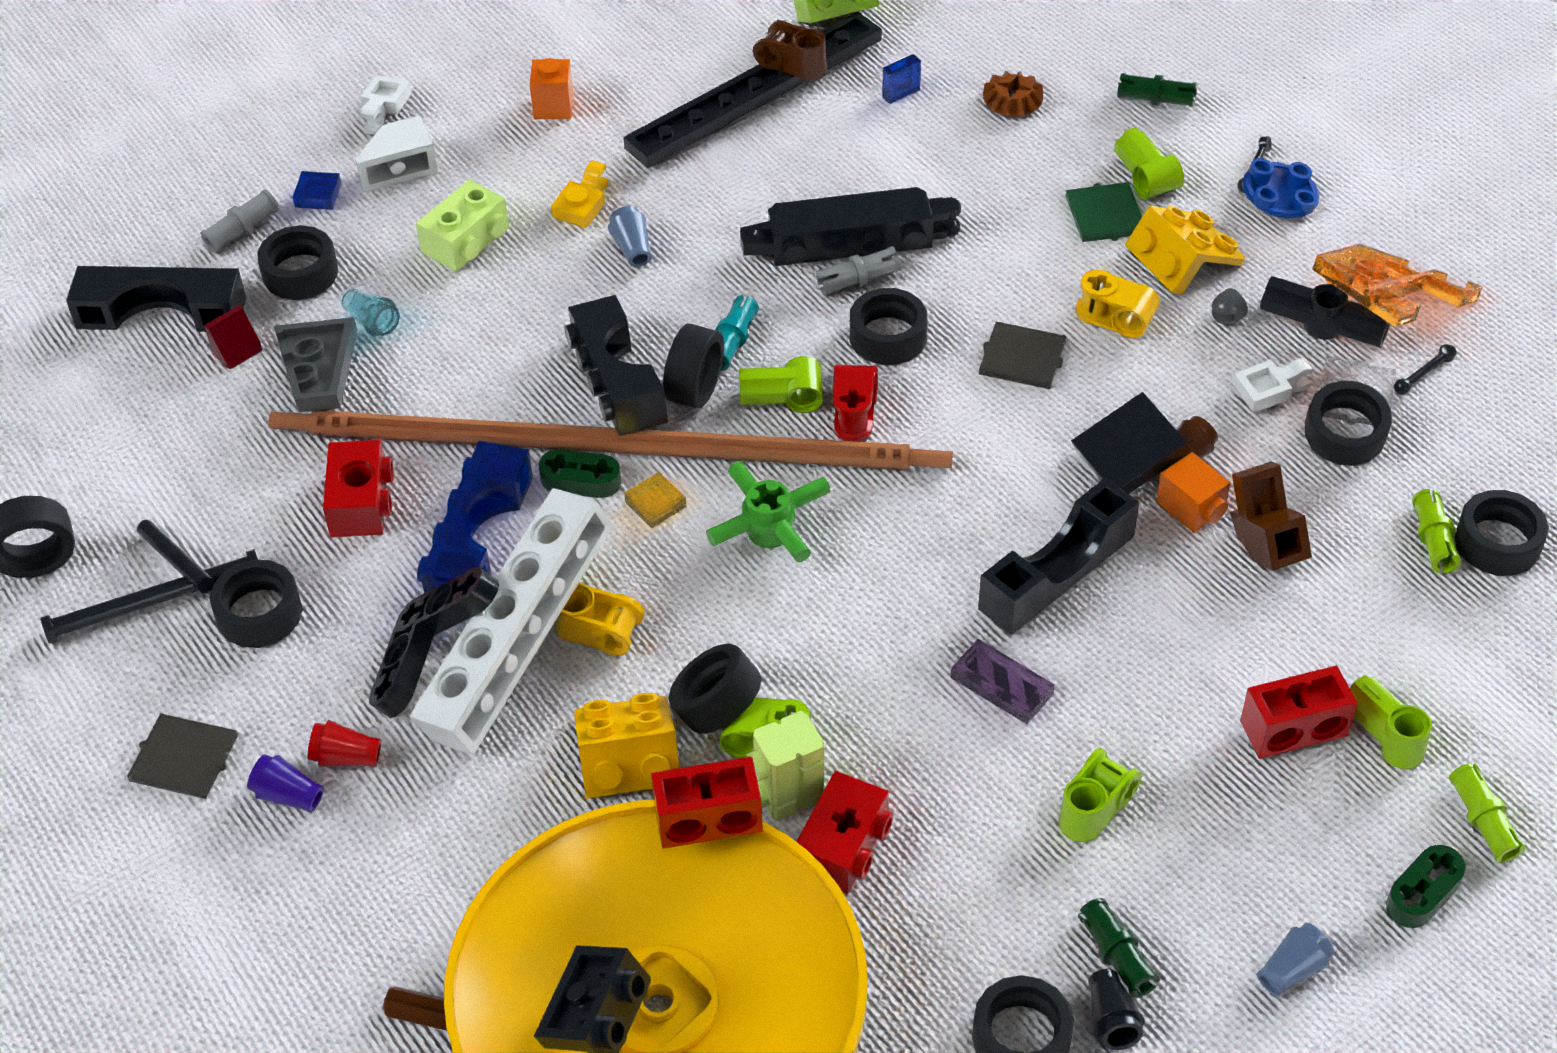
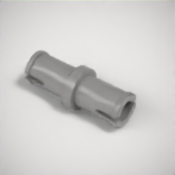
(239, 221)
(858, 271)

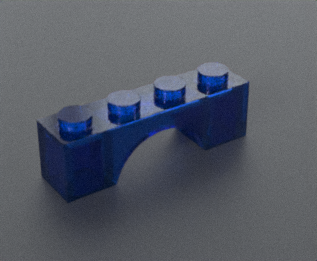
(491, 484)

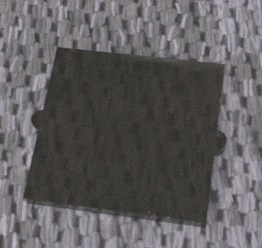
(1022, 355)
(182, 756)

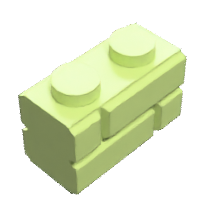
(788, 765)

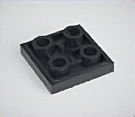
(1131, 444)

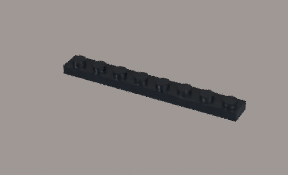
(741, 96)

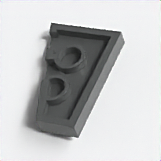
(317, 360)

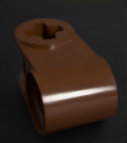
(796, 48)

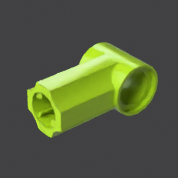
(1150, 169)
(796, 384)
(1398, 727)

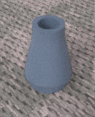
(630, 233)
(1297, 958)

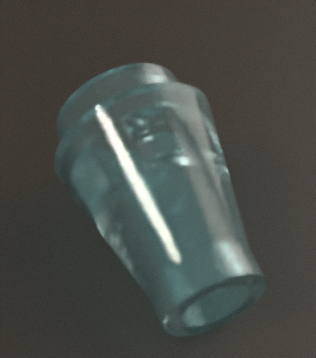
(373, 312)

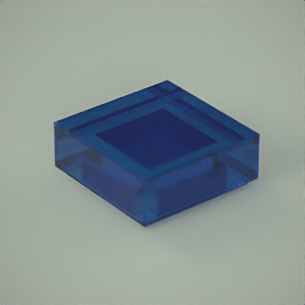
(901, 78)
(317, 190)

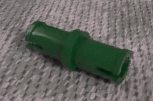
(1157, 90)
(1118, 947)

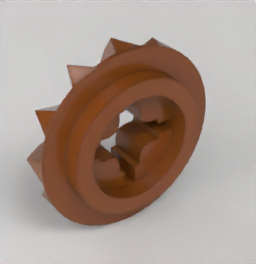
(1024, 101)

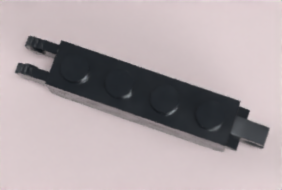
(851, 226)

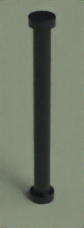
(129, 602)

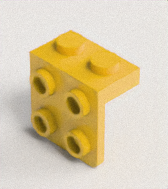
(1178, 243)
(625, 743)

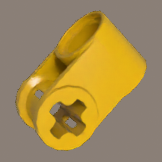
(1118, 305)
(595, 619)

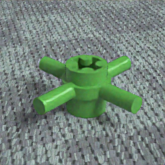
(768, 512)

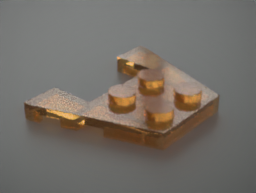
(1383, 280)

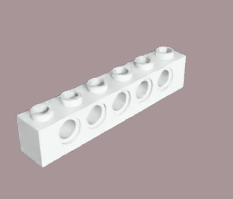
(507, 634)

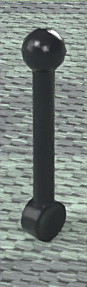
(1264, 146)
(1446, 354)

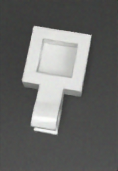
(382, 97)
(1270, 385)

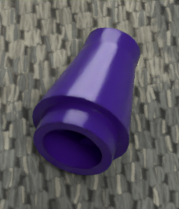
(281, 783)

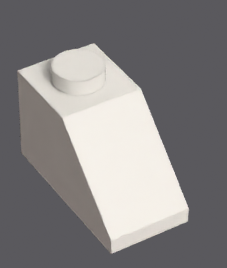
(396, 155)

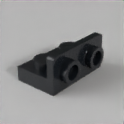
(594, 1001)

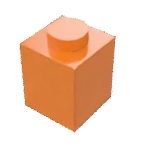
(551, 88)
(1193, 492)

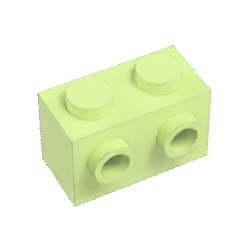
(462, 225)

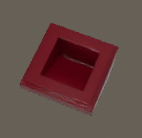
(233, 338)

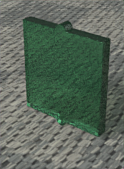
(1104, 211)

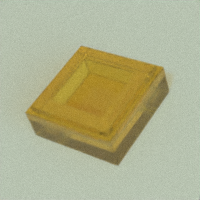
(655, 500)

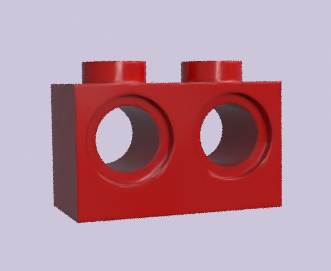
(1298, 711)
(707, 802)

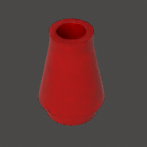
(340, 746)

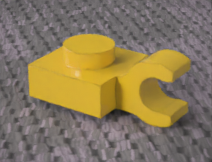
(582, 201)

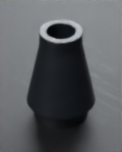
(1114, 1013)

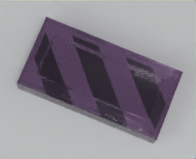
(1002, 681)

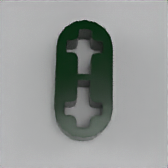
(580, 473)
(1417, 879)

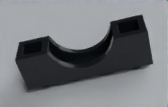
(111, 294)
(626, 391)
(1095, 529)

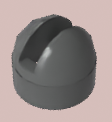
(1229, 307)

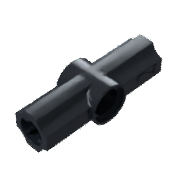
(1324, 311)

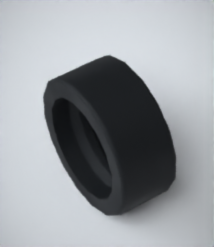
(302, 282)
(888, 304)
(693, 365)
(1356, 397)
(41, 557)
(1496, 557)
(247, 578)
(715, 688)
(1024, 992)

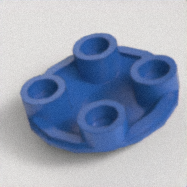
(1281, 188)

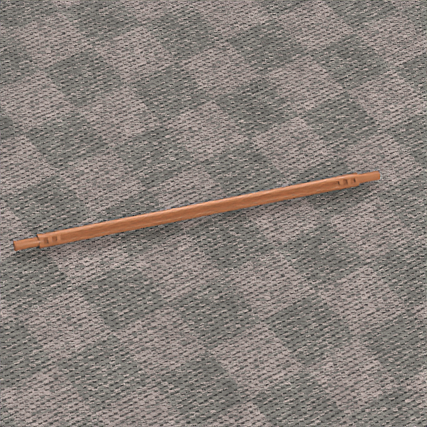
(607, 440)

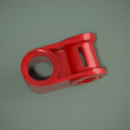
(854, 401)

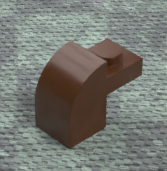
(1264, 523)

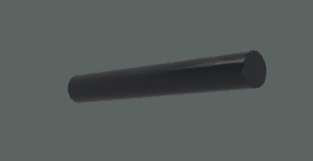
(175, 556)

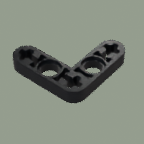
(414, 631)

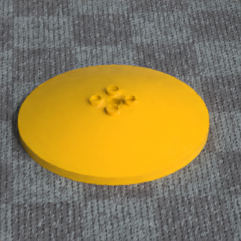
(728, 928)

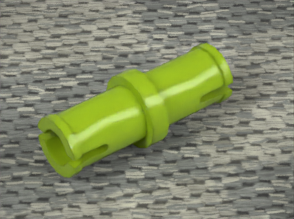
(1436, 531)
(1486, 813)

